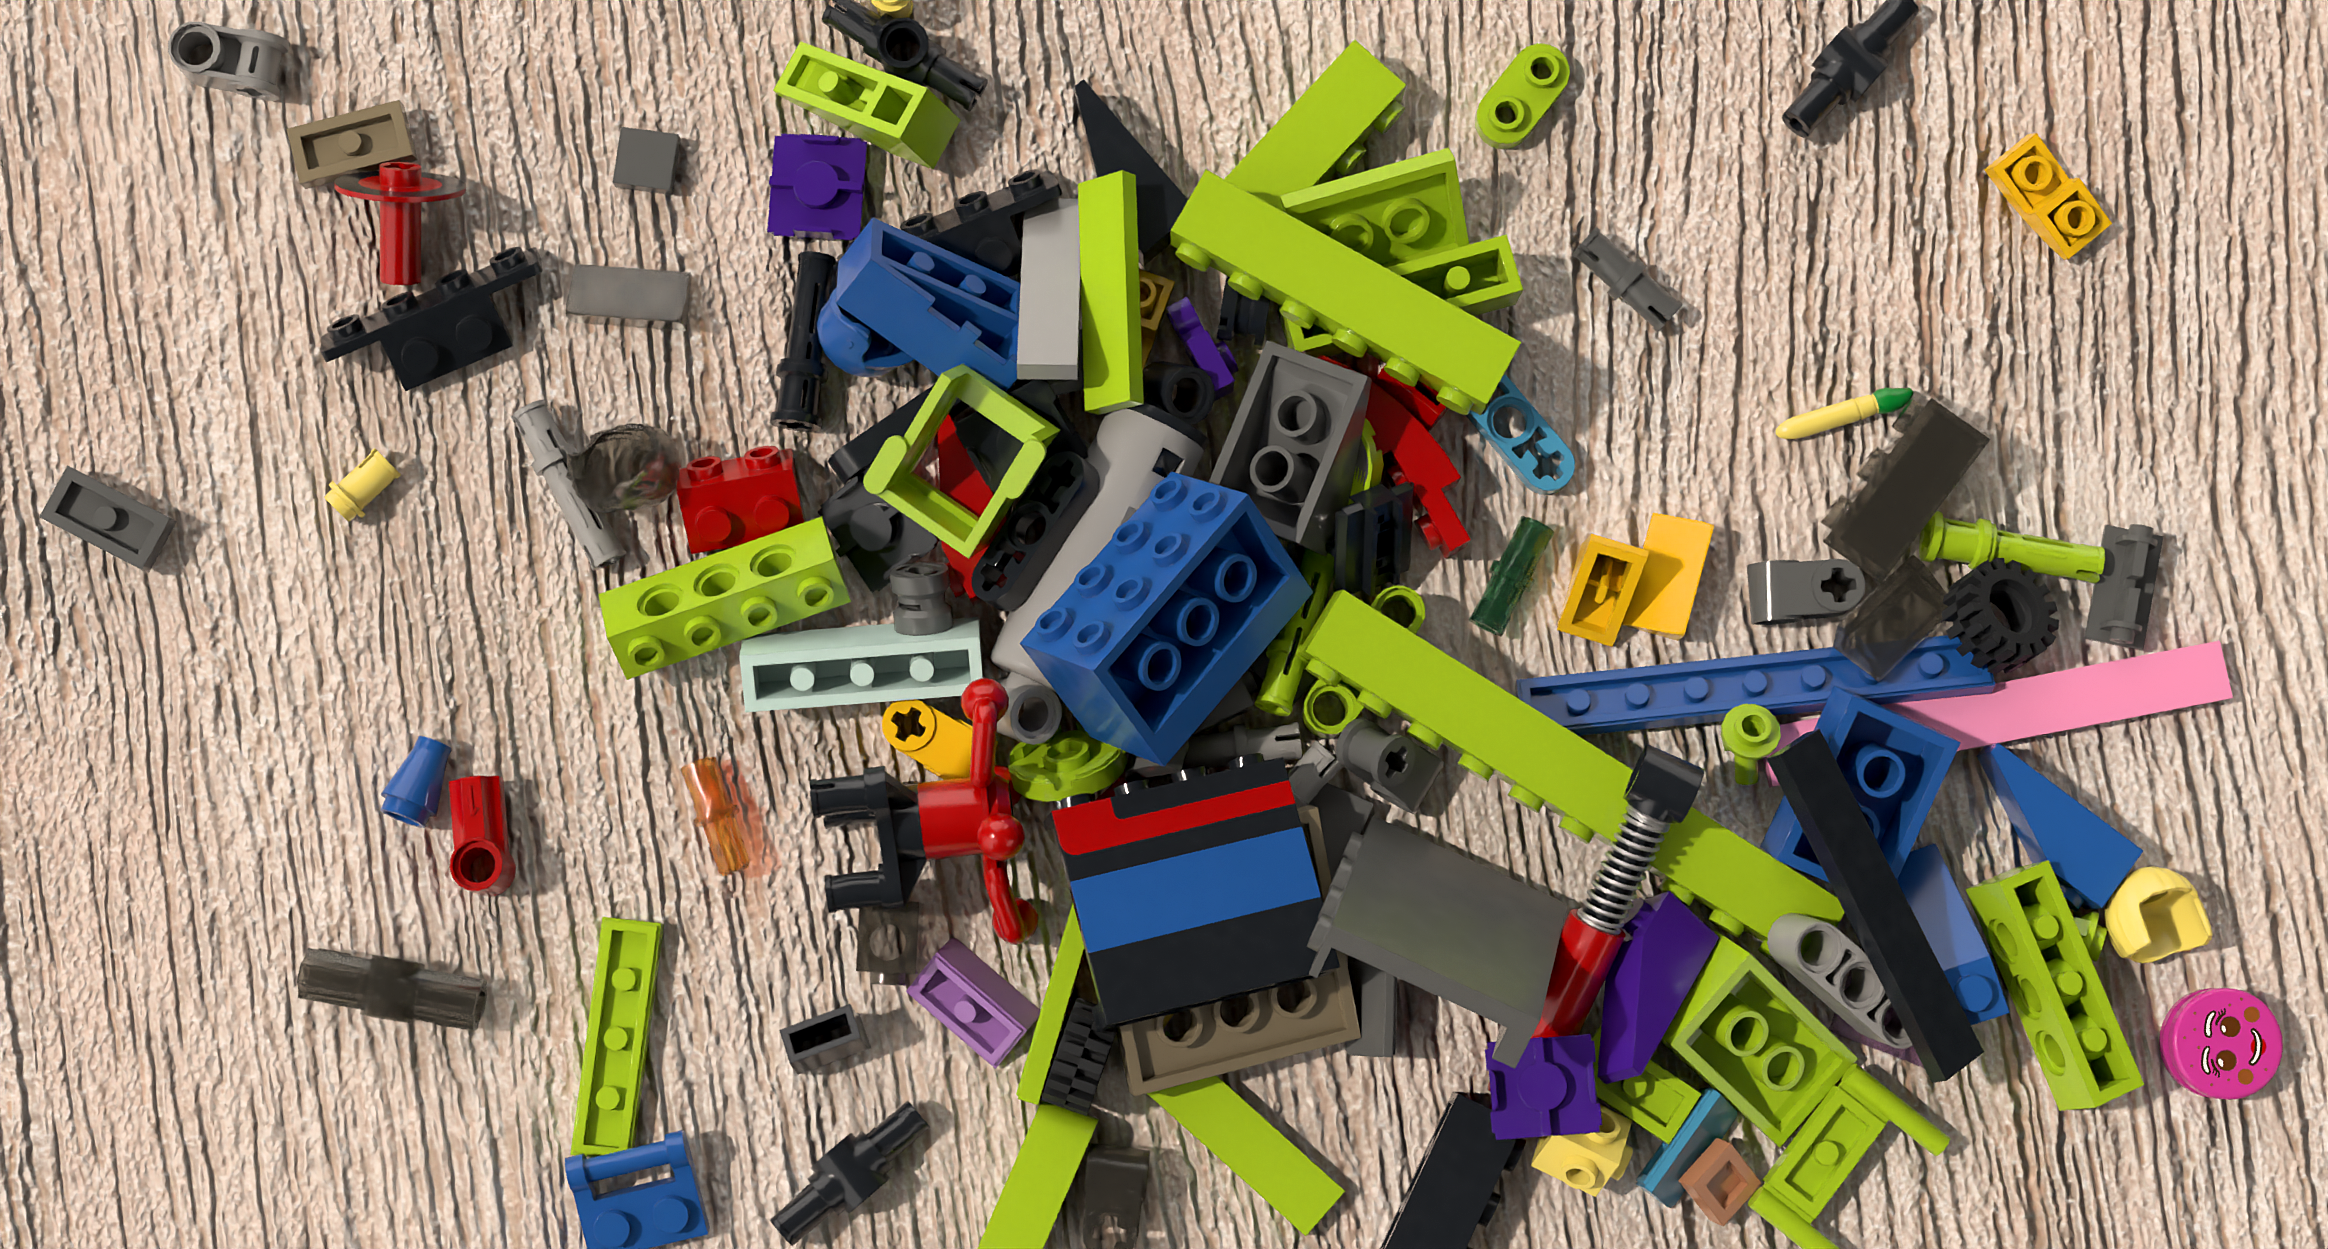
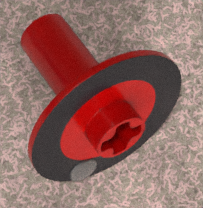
(401, 191)

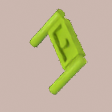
(1830, 1149)

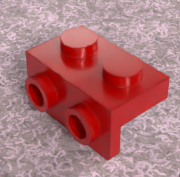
(739, 498)

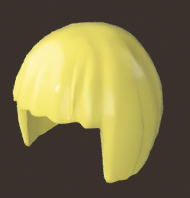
(2155, 916)

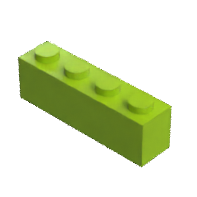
(1323, 128)
(1469, 277)

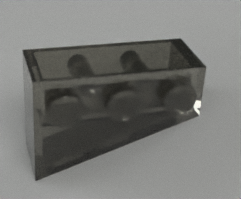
(1903, 484)

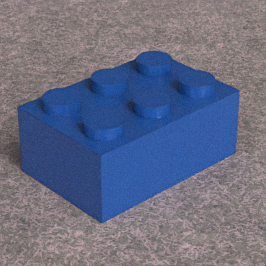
(1891, 770)

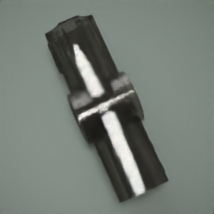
(392, 988)

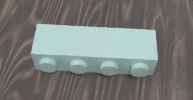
(857, 665)

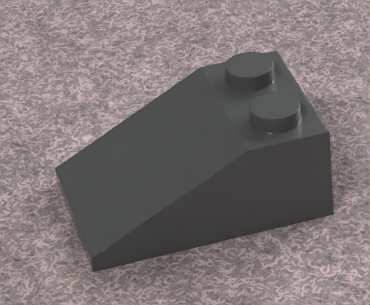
(1296, 443)

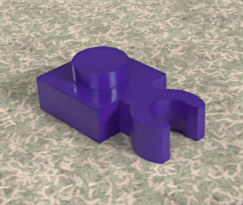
(1200, 348)

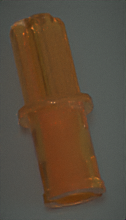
(716, 815)

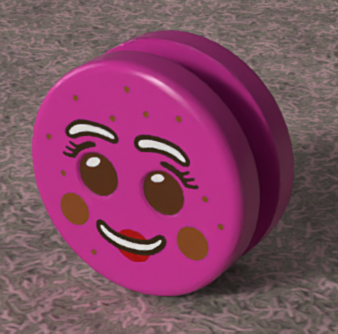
(2221, 1043)

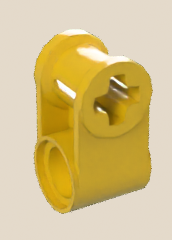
(943, 746)

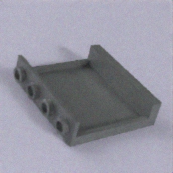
(1443, 928)

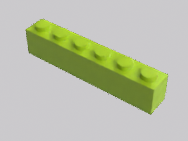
(1342, 293)

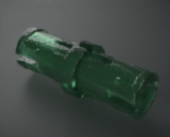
(1511, 576)

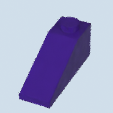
(1649, 982)

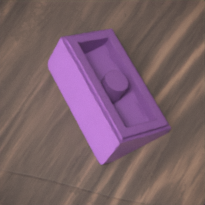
(973, 1001)

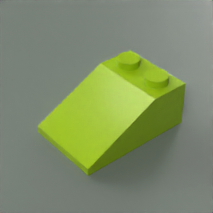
(1755, 1042)

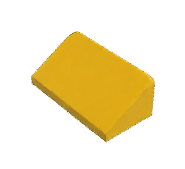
(1669, 576)

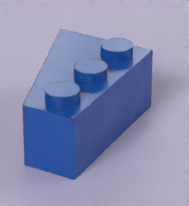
(932, 303)

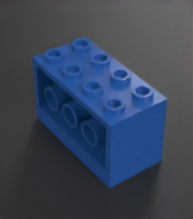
(1167, 617)

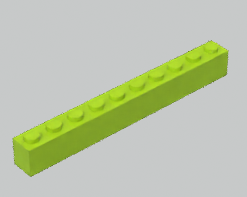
(1550, 767)

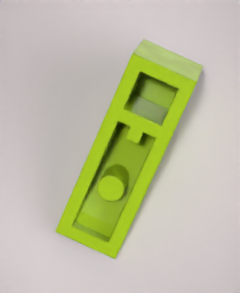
(869, 104)

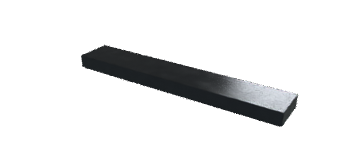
(1875, 906)

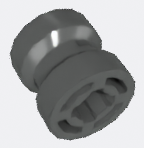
(921, 598)

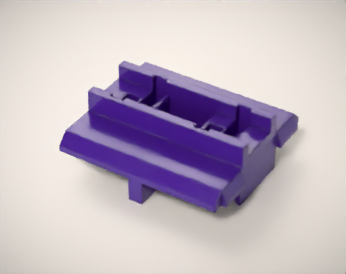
(817, 186)
(1547, 1091)

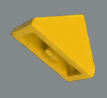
(1601, 589)

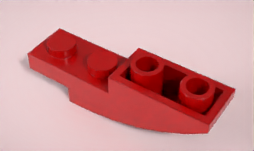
(1419, 460)

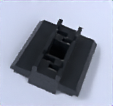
(995, 449)
(873, 533)
(1373, 538)

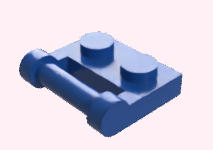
(642, 1213)

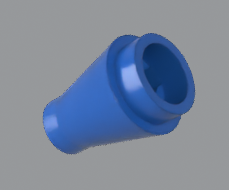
(417, 784)

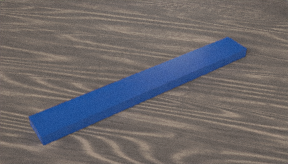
(1776, 681)

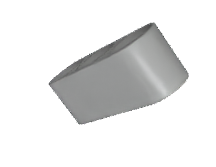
(1823, 971)

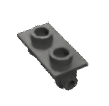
(2126, 586)

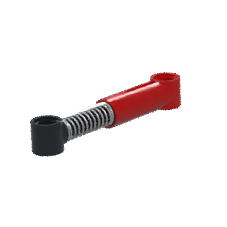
(1657, 796)

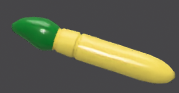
(1846, 412)

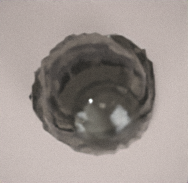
(625, 469)

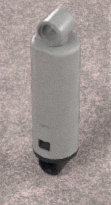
(1131, 455)

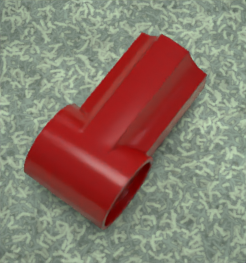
(480, 828)

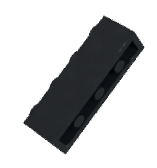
(1454, 1181)

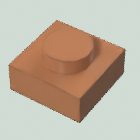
(1720, 1181)

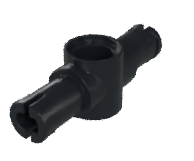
(1849, 65)
(927, 68)
(849, 1173)

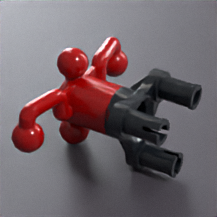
(934, 823)

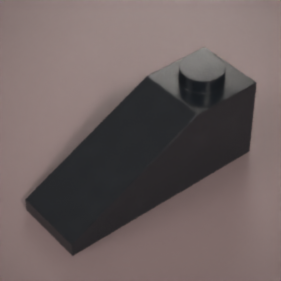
(1116, 149)

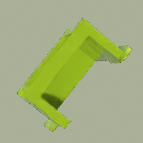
(896, 483)

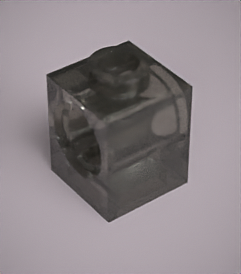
(909, 962)

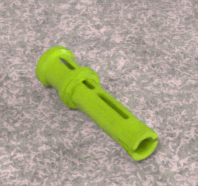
(1983, 541)

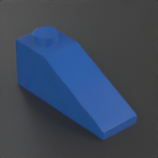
(2054, 827)
(1952, 934)

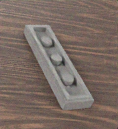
(1050, 292)

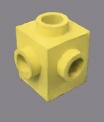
(1587, 1158)

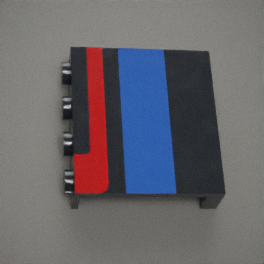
(1190, 889)

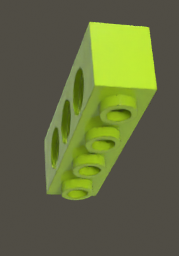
(723, 598)
(2054, 987)

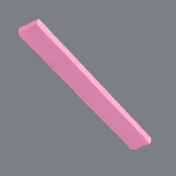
(2065, 699)

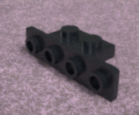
(982, 225)
(440, 327)

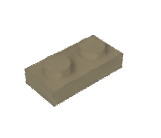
(351, 143)

